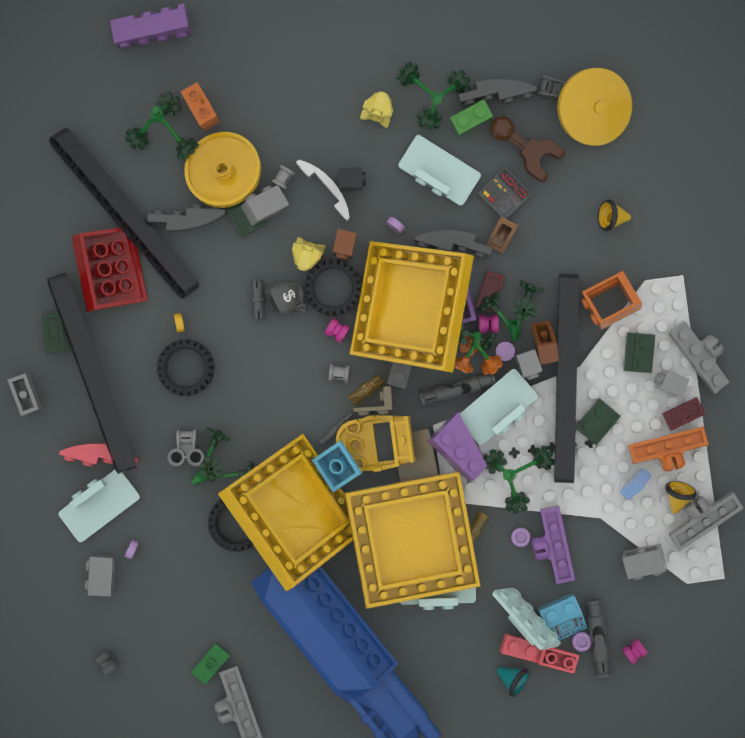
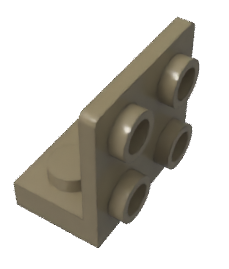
(385, 396)

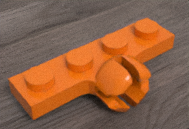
(669, 448)

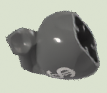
(286, 297)

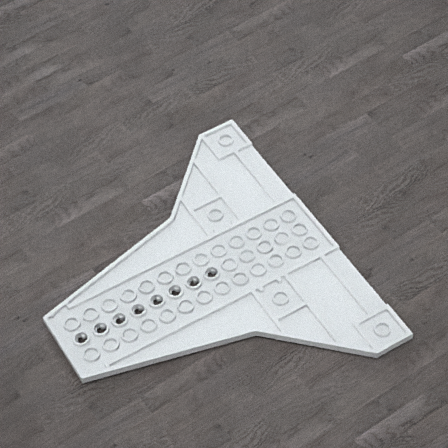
(608, 466)

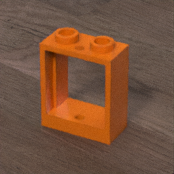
(200, 107)
(617, 279)

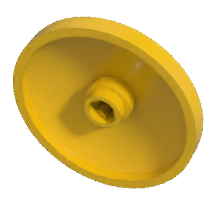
(594, 106)
(223, 169)

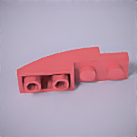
(89, 454)
(551, 657)

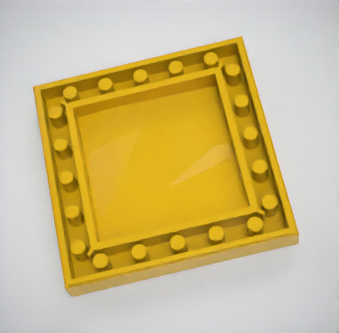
(411, 305)
(290, 512)
(412, 539)

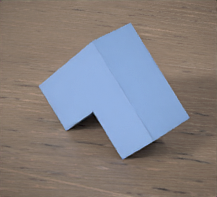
(636, 484)

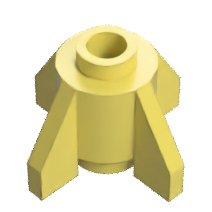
(378, 108)
(306, 253)

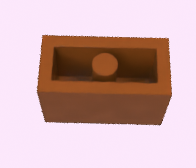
(344, 244)
(544, 342)

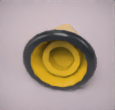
(611, 215)
(679, 495)

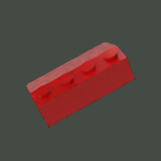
(108, 269)

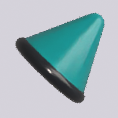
(513, 679)

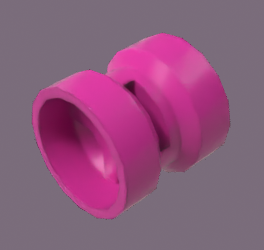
(483, 323)
(336, 330)
(634, 651)

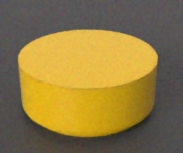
(179, 322)

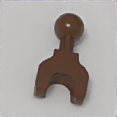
(531, 151)

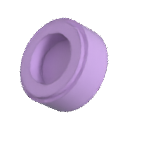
(395, 225)
(505, 351)
(520, 536)
(131, 549)
(581, 641)

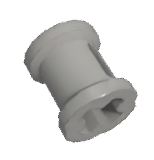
(282, 177)
(339, 373)

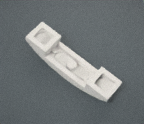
(310, 170)

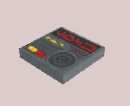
(504, 193)

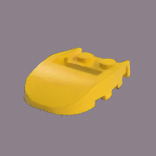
(361, 442)

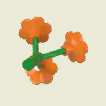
(473, 345)

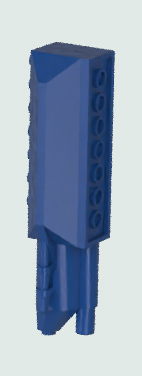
(345, 653)

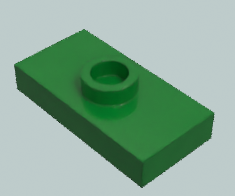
(210, 663)

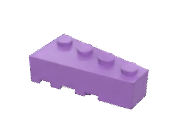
(151, 27)

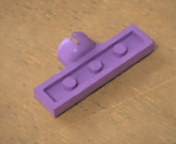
(554, 545)

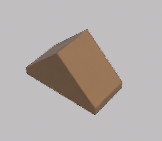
(502, 234)

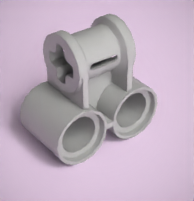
(186, 448)

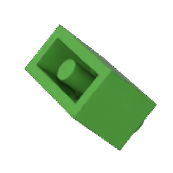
(471, 118)

